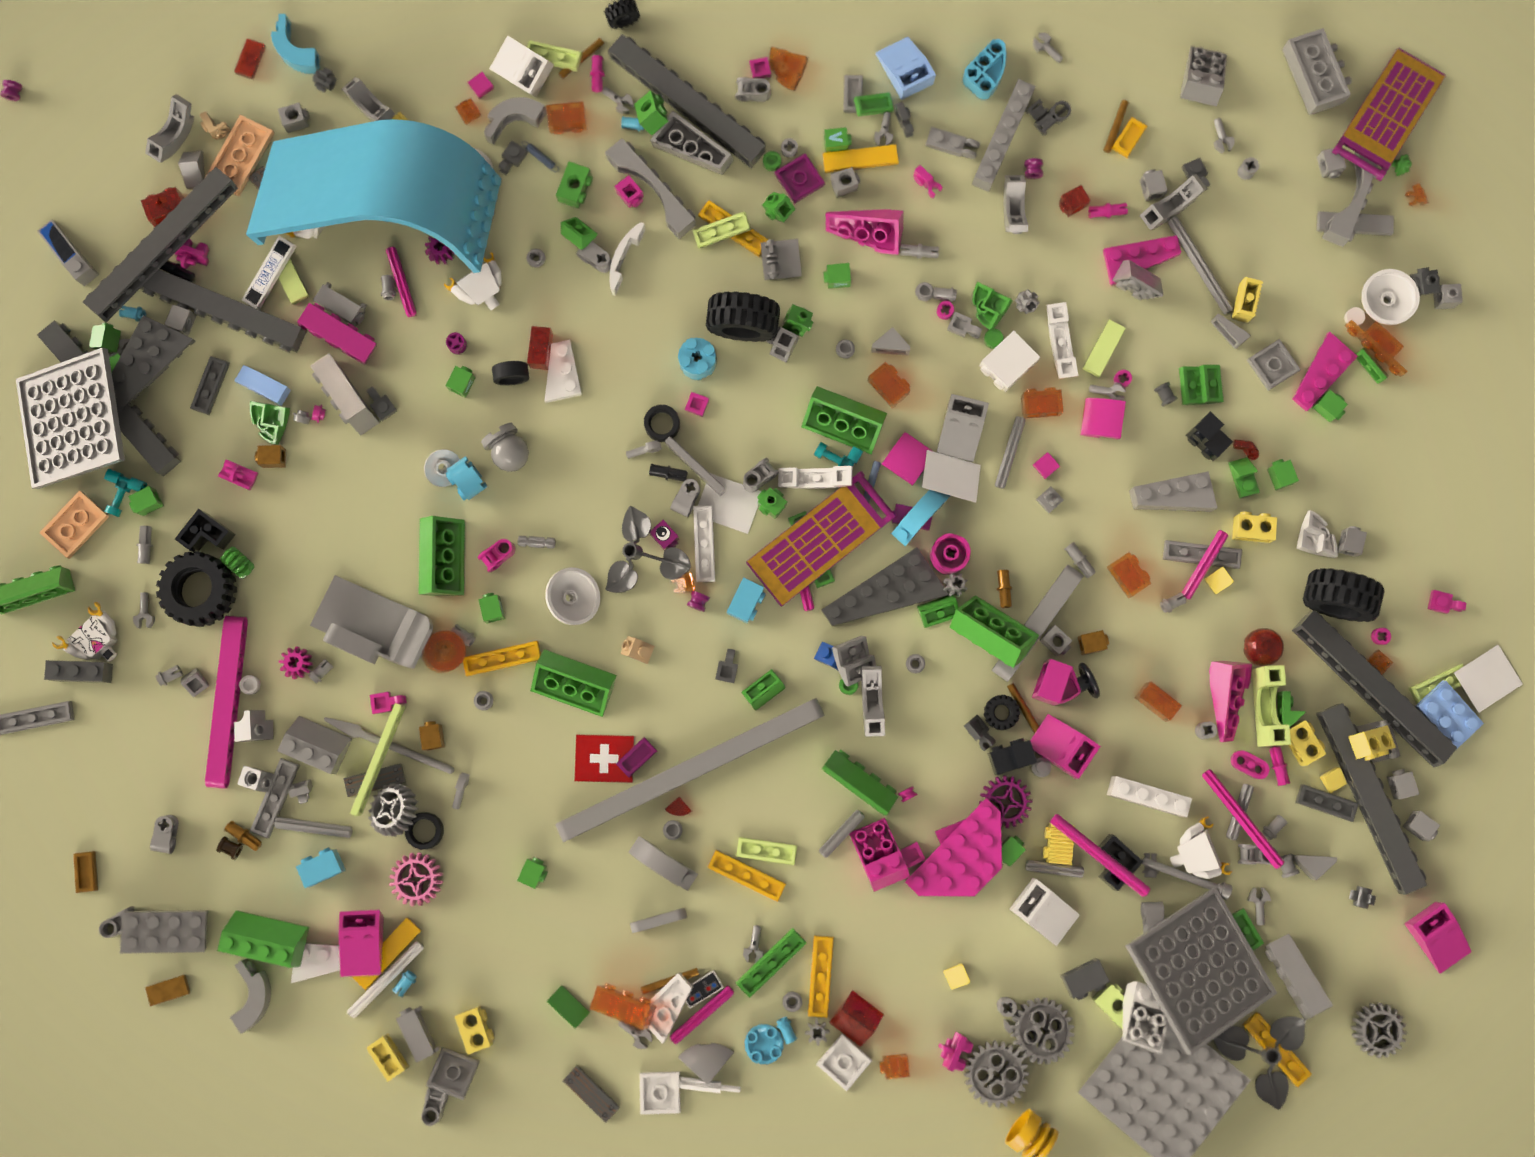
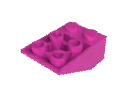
(1064, 746)
(879, 854)
(1439, 936)
(360, 942)

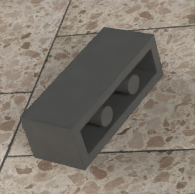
(78, 671)

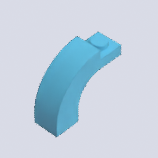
(300, 59)
(919, 515)

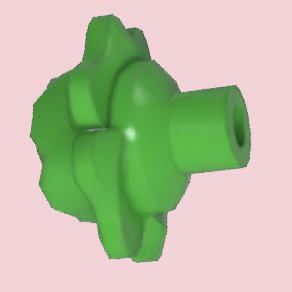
(1402, 165)

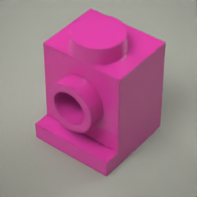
(627, 187)

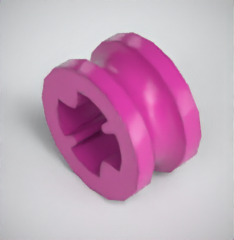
(945, 316)
(1128, 376)
(1381, 630)
(907, 794)

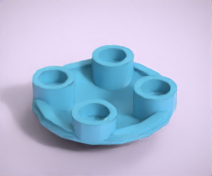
(764, 1044)

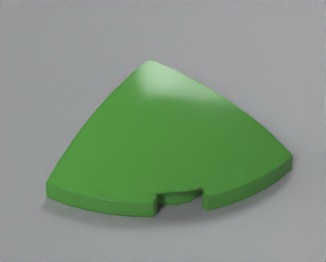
(989, 305)
(270, 420)

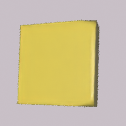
(1219, 580)
(1333, 779)
(956, 976)

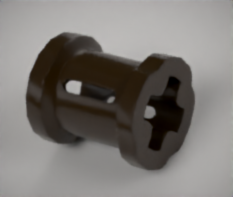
(229, 848)

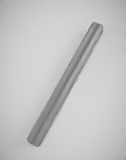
(1200, 265)

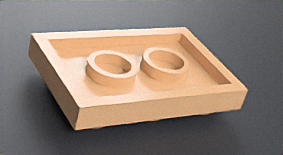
(74, 524)

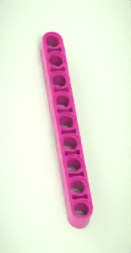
(226, 702)

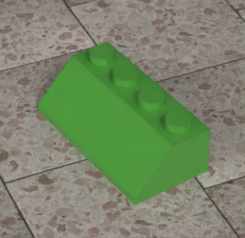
(843, 419)
(441, 556)
(35, 589)
(993, 631)
(572, 682)
(860, 783)
(264, 939)

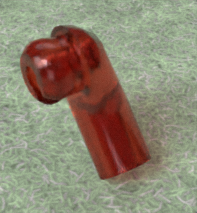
(1248, 448)

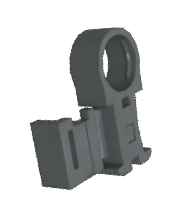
(1047, 118)

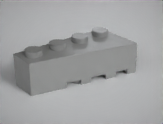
(690, 144)
(343, 394)
(1181, 493)
(1297, 977)

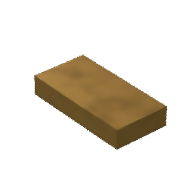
(85, 871)
(167, 990)

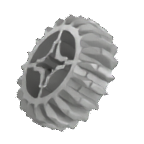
(398, 810)
(1367, 1041)

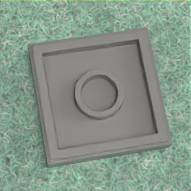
(1273, 364)
(452, 1073)

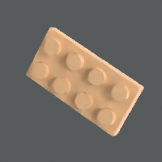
(242, 151)

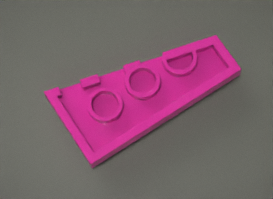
(1142, 253)
(1329, 363)

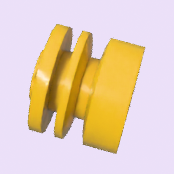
(1031, 1136)

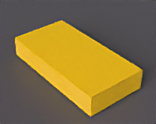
(1129, 137)

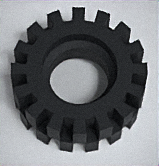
(622, 13)
(990, 712)

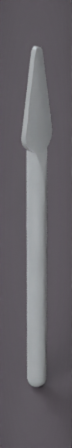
(356, 731)

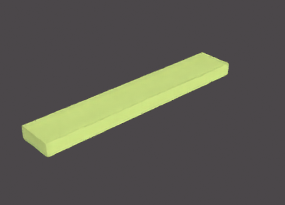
(377, 760)

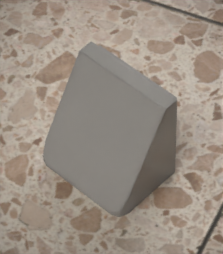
(194, 682)

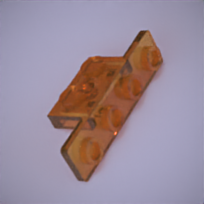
(1381, 343)

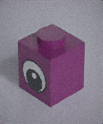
(664, 535)

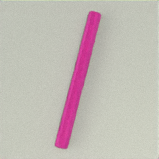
(1243, 819)
(1100, 855)

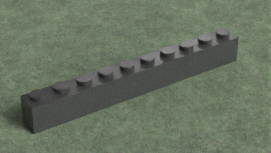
(687, 101)
(160, 244)
(225, 310)
(132, 424)
(1374, 689)
(1372, 801)

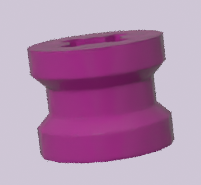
(11, 90)
(1033, 168)
(453, 340)
(698, 601)

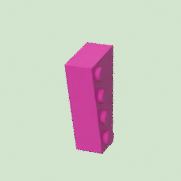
(337, 333)

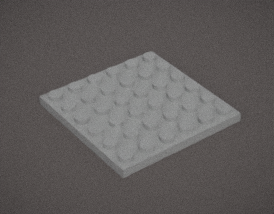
(70, 419)
(1201, 970)
(1164, 1098)

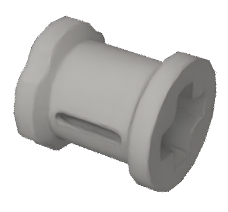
(1250, 163)
(1199, 731)
(1289, 867)
(1012, 1004)

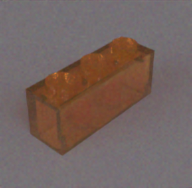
(623, 1006)

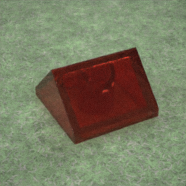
(856, 1018)

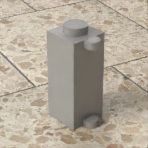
(339, 305)
(416, 1034)

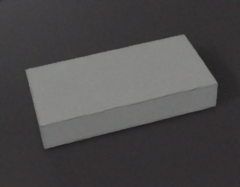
(852, 87)

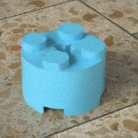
(697, 347)
(466, 478)

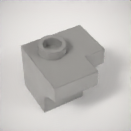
(783, 344)
(253, 727)

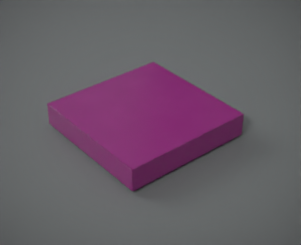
(799, 178)

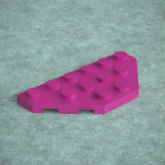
(965, 858)

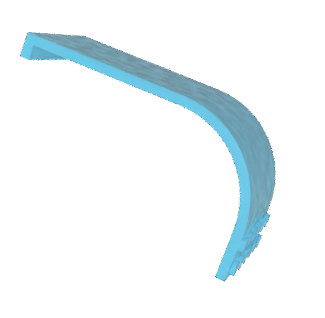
(380, 173)

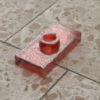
(249, 58)

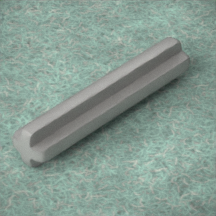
(1243, 801)
(837, 838)
(1053, 868)

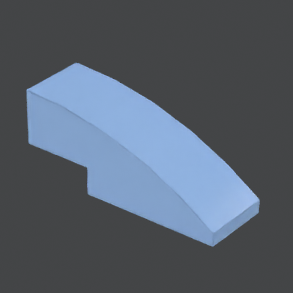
(262, 385)

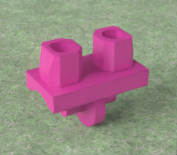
(191, 256)
(238, 475)
(952, 1051)

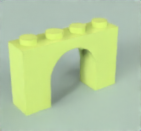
(1265, 685)

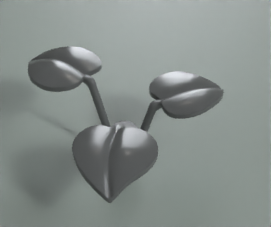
(636, 526)
(1290, 1035)

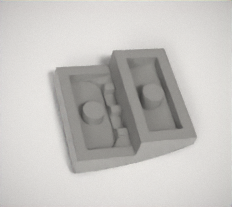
(851, 657)

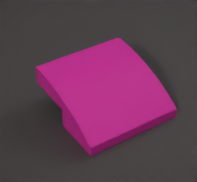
(1103, 418)
(907, 458)

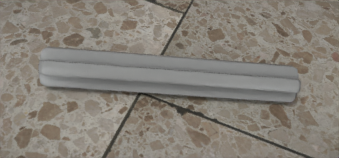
(1010, 452)
(313, 827)

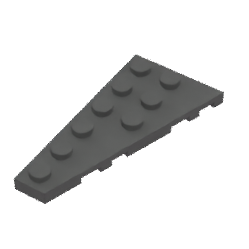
(145, 359)
(894, 587)

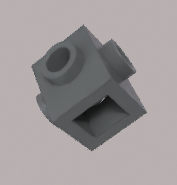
(1426, 281)

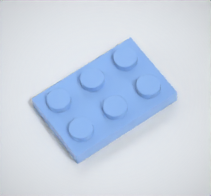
(1449, 713)

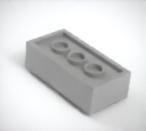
(1317, 71)

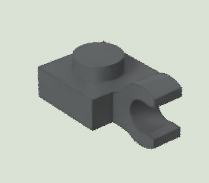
(512, 156)
(1196, 167)
(382, 405)
(727, 670)
(978, 730)

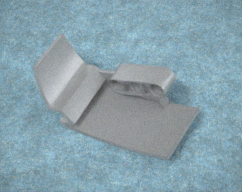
(371, 625)

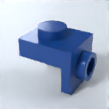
(825, 655)

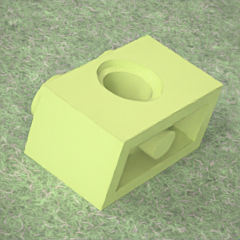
(1105, 1000)

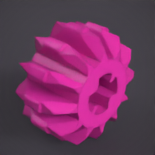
(289, 660)

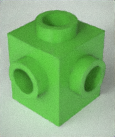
(778, 207)
(798, 320)
(772, 509)

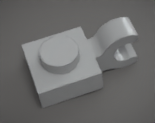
(962, 324)

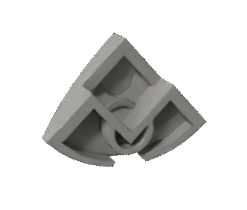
(706, 1059)

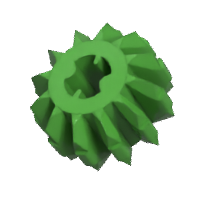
(237, 562)

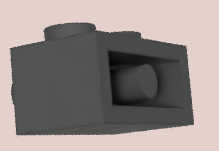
(1085, 979)

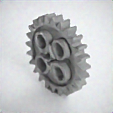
(1059, 1038)
(982, 1061)

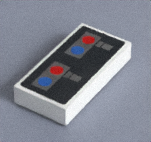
(704, 988)

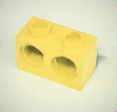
(1254, 532)
(1372, 743)
(1299, 746)
(469, 1031)
(387, 1057)

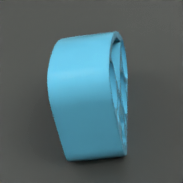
(978, 75)

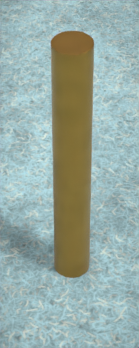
(585, 54)
(1116, 125)
(1023, 707)
(660, 984)

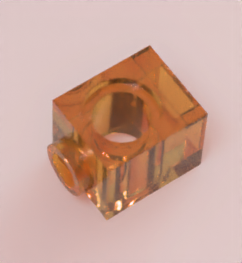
(894, 1066)

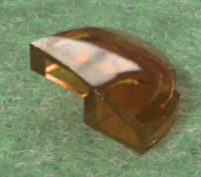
(787, 67)

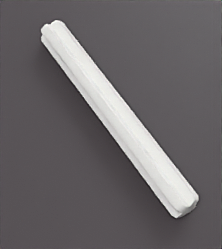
(384, 980)

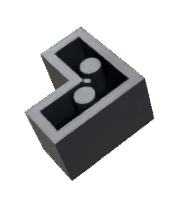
(1209, 437)
(201, 529)
(1012, 757)
(1122, 855)

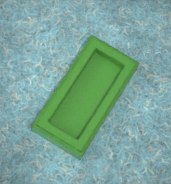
(873, 104)

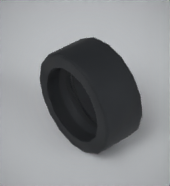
(510, 373)
(661, 409)
(436, 839)

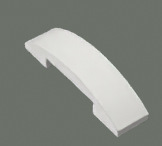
(633, 236)
(1061, 340)
(815, 478)

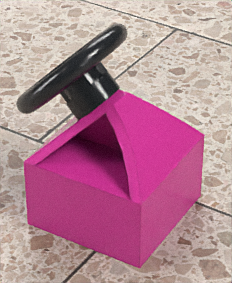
(1059, 683)

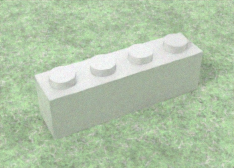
(1149, 796)

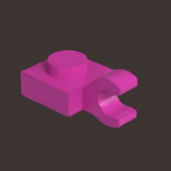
(923, 178)
(1443, 602)
(384, 702)

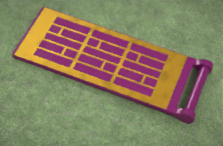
(1389, 112)
(819, 540)

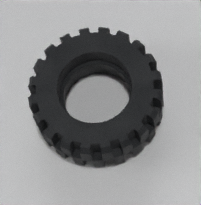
(743, 316)
(172, 584)
(1343, 595)

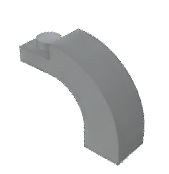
(366, 101)
(513, 110)
(173, 133)
(1174, 203)
(1014, 204)
(872, 701)
(662, 863)
(258, 997)

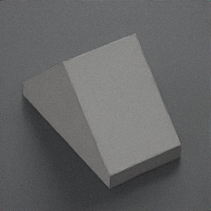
(192, 168)
(891, 343)
(1314, 866)

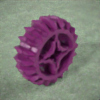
(1008, 793)

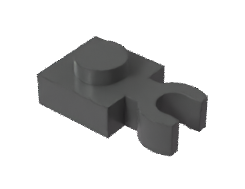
(903, 115)

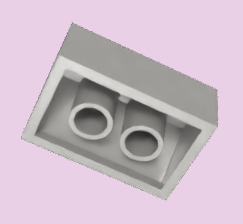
(315, 745)

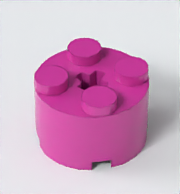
(945, 563)

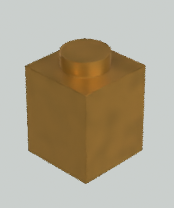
(271, 456)
(1093, 642)
(431, 736)

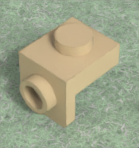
(217, 131)
(637, 649)

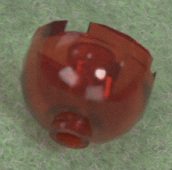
(1263, 647)

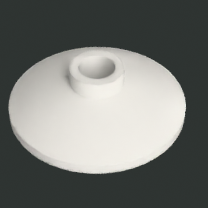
(432, 473)

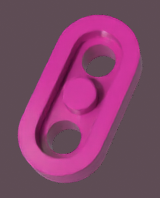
(1249, 764)

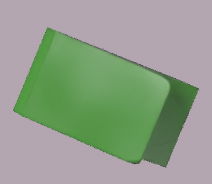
(1243, 477)
(1284, 706)

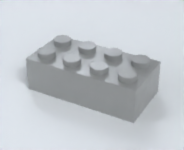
(164, 931)

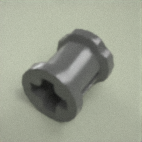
(1165, 394)

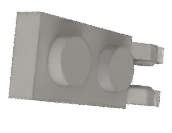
(951, 143)

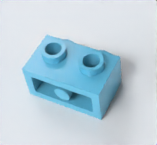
(746, 600)
(320, 868)

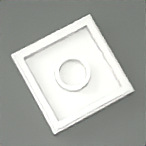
(844, 1062)
(660, 1092)

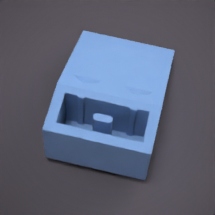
(906, 67)

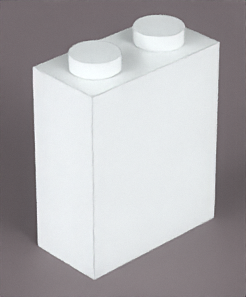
(1009, 361)

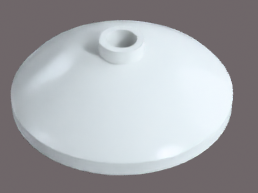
(1398, 289)
(583, 596)

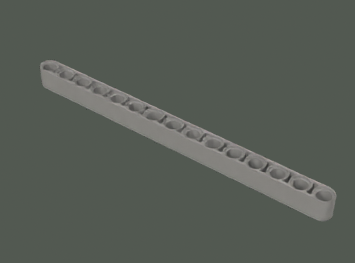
(689, 770)

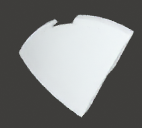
(1316, 537)

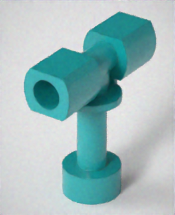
(852, 458)
(124, 485)

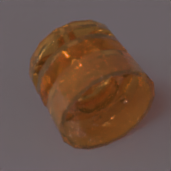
(439, 662)

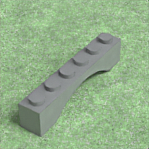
(1003, 135)
(626, 161)
(1341, 226)

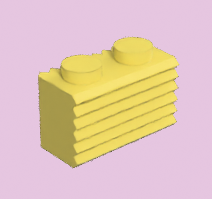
(1247, 299)
(1059, 846)

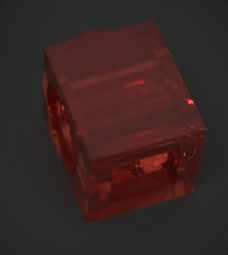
(1074, 201)

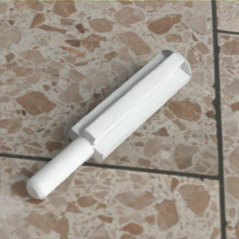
(700, 1085)

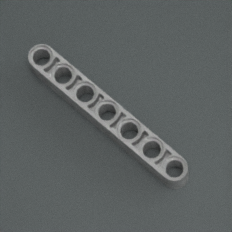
(1045, 612)

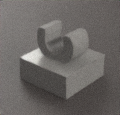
(1049, 499)
(301, 790)

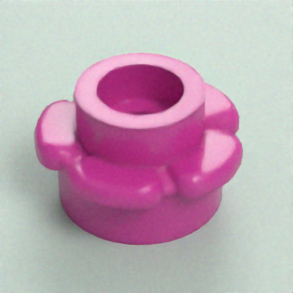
(318, 413)

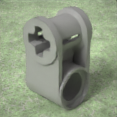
(749, 88)
(593, 254)
(762, 473)
(684, 501)
(164, 837)
(1251, 855)
(1152, 914)
(116, 921)
(434, 1101)

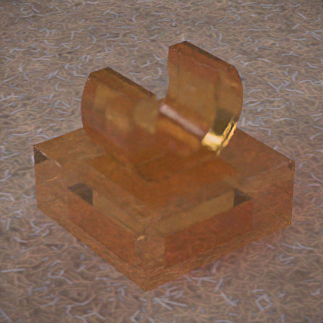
(468, 111)
(1419, 195)
(684, 583)
(1380, 661)

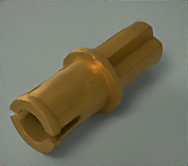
(1004, 588)
(243, 835)

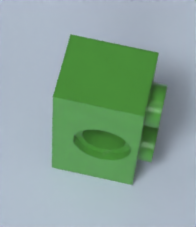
(651, 112)
(574, 174)

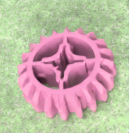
(399, 882)

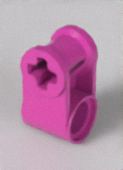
(496, 555)

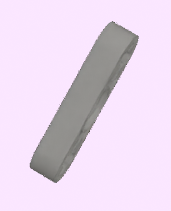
(658, 920)

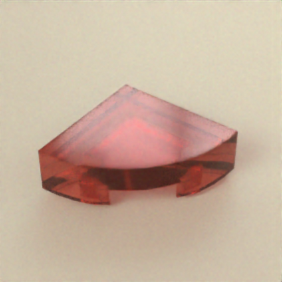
(678, 808)

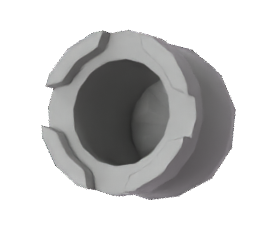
(507, 449)

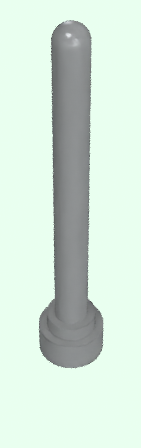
(1223, 888)

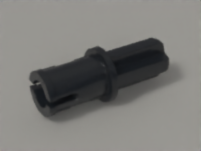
(177, 270)
(668, 472)

